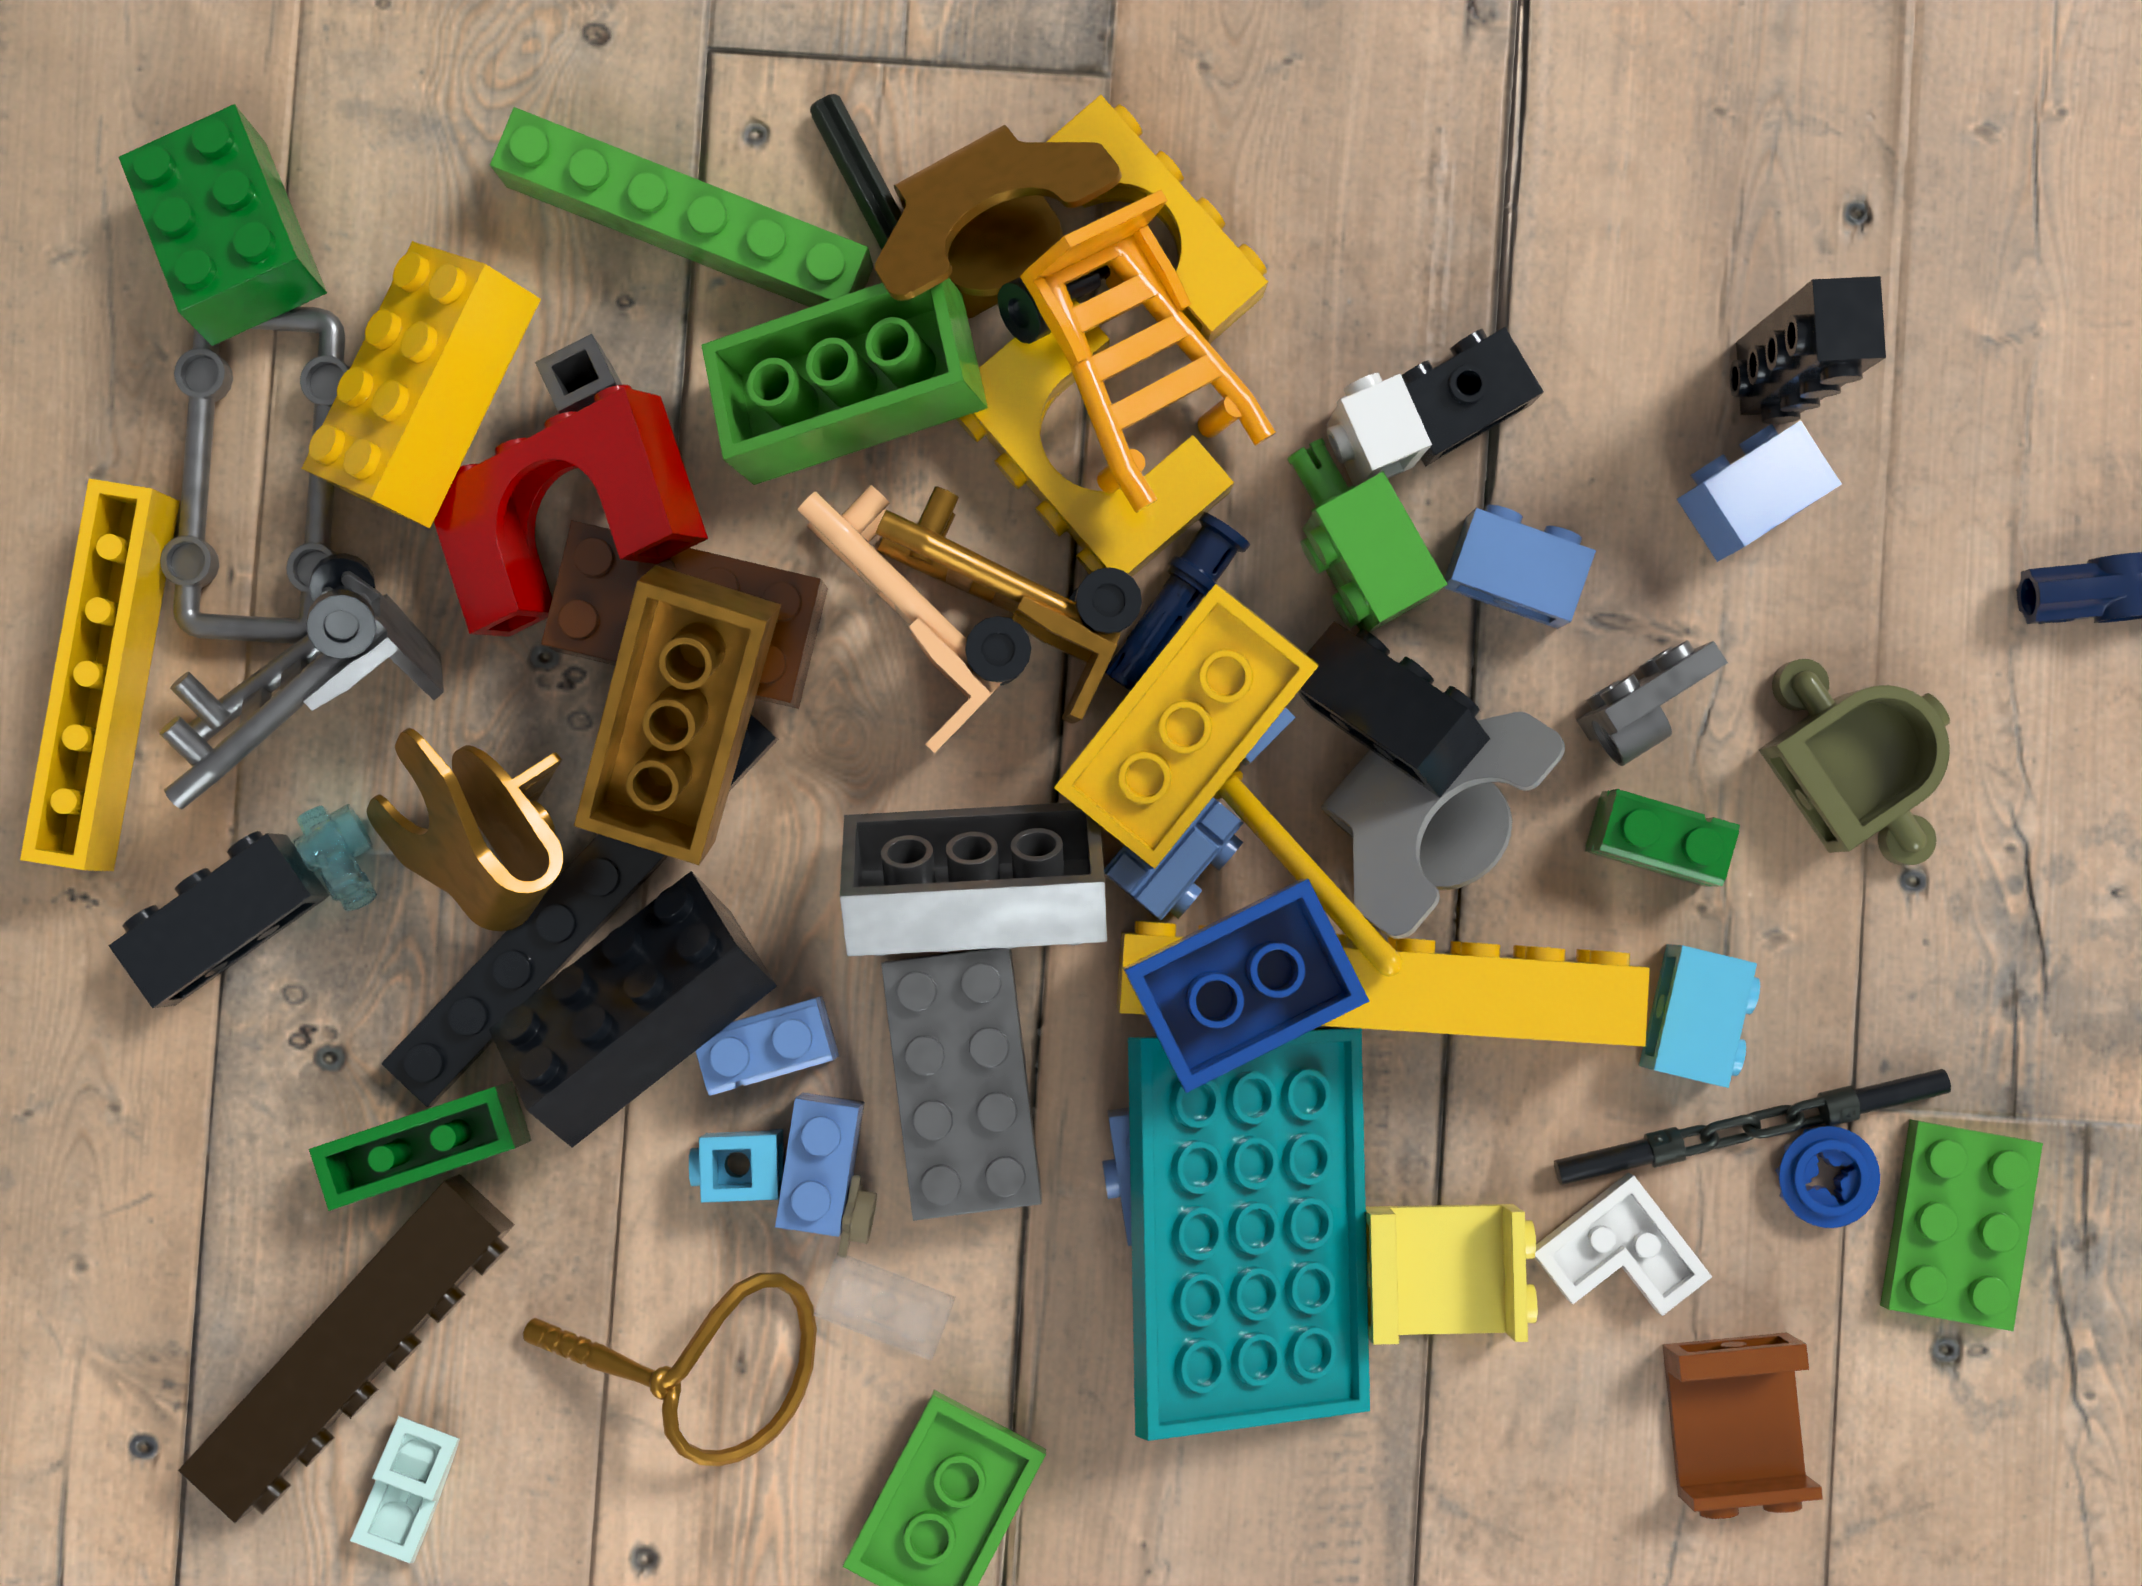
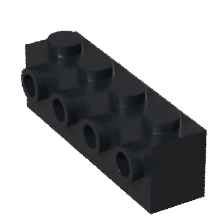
(1809, 348)

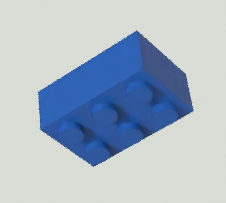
(1245, 984)

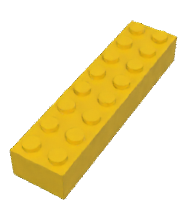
(1471, 990)

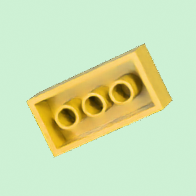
(421, 382)

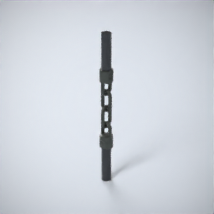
(1834, 1106)

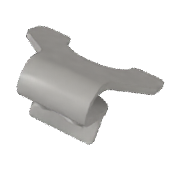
(1419, 843)

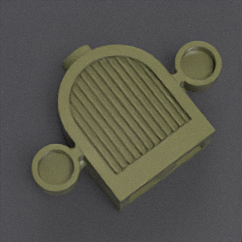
(1860, 761)

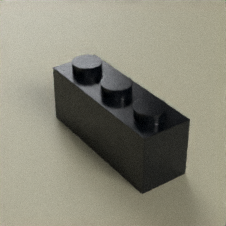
(1393, 707)
(217, 918)

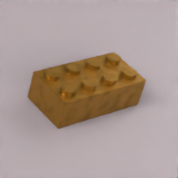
(676, 714)

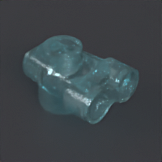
(332, 845)

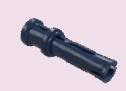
(1188, 583)

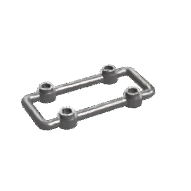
(190, 559)

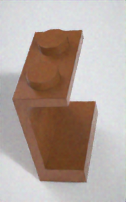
(1738, 1424)

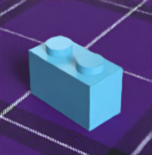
(1700, 1015)

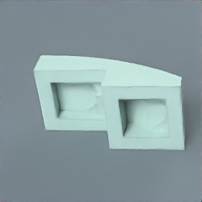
(405, 1490)

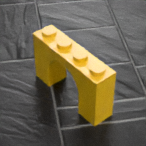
(1019, 390)

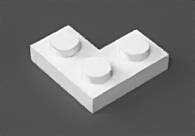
(1627, 1232)

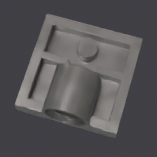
(1628, 712)

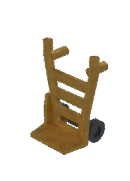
(1079, 626)

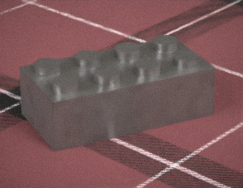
(971, 879)
(961, 1083)

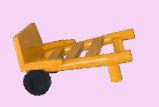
(1136, 273)

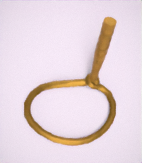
(666, 1381)

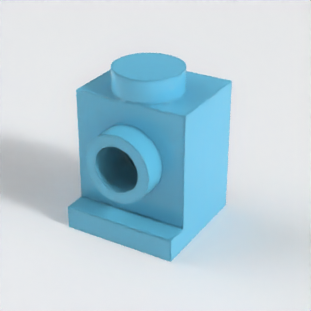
(719, 1184)

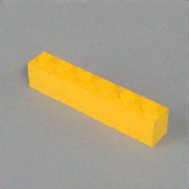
(100, 678)

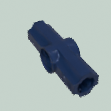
(2101, 589)

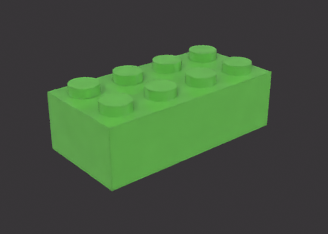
(841, 378)

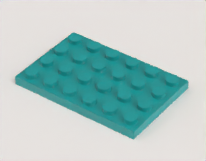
(1249, 1239)

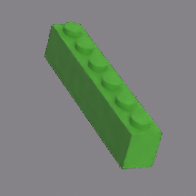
(677, 212)

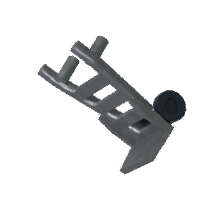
(347, 638)

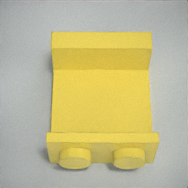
(1449, 1271)

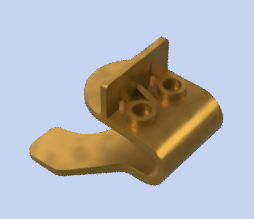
(985, 214)
(453, 849)

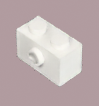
(1377, 429)

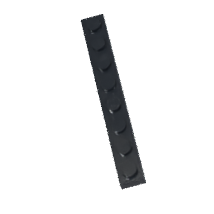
(533, 952)

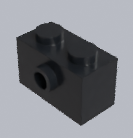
(1470, 391)

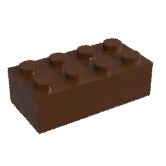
(598, 590)

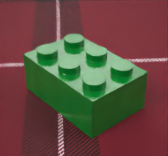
(222, 225)

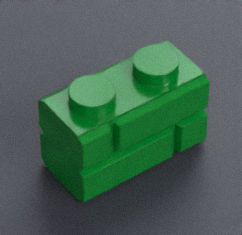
(1662, 838)

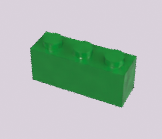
(420, 1145)

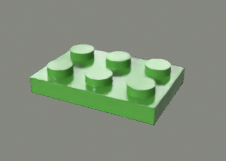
(1961, 1225)
(945, 1500)

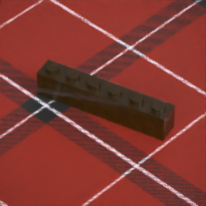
(347, 1348)

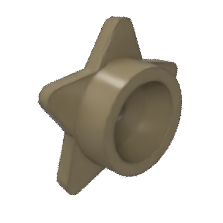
(858, 1216)

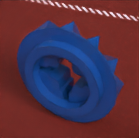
(1855, 1186)

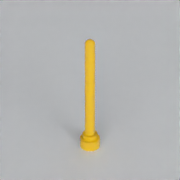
(1302, 866)

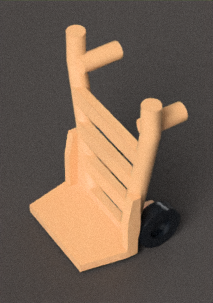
(976, 664)

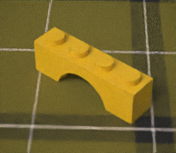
(1214, 272)

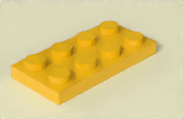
(1186, 725)

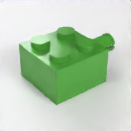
(1363, 543)

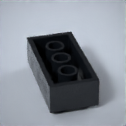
(630, 1010)

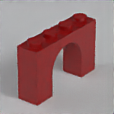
(493, 505)

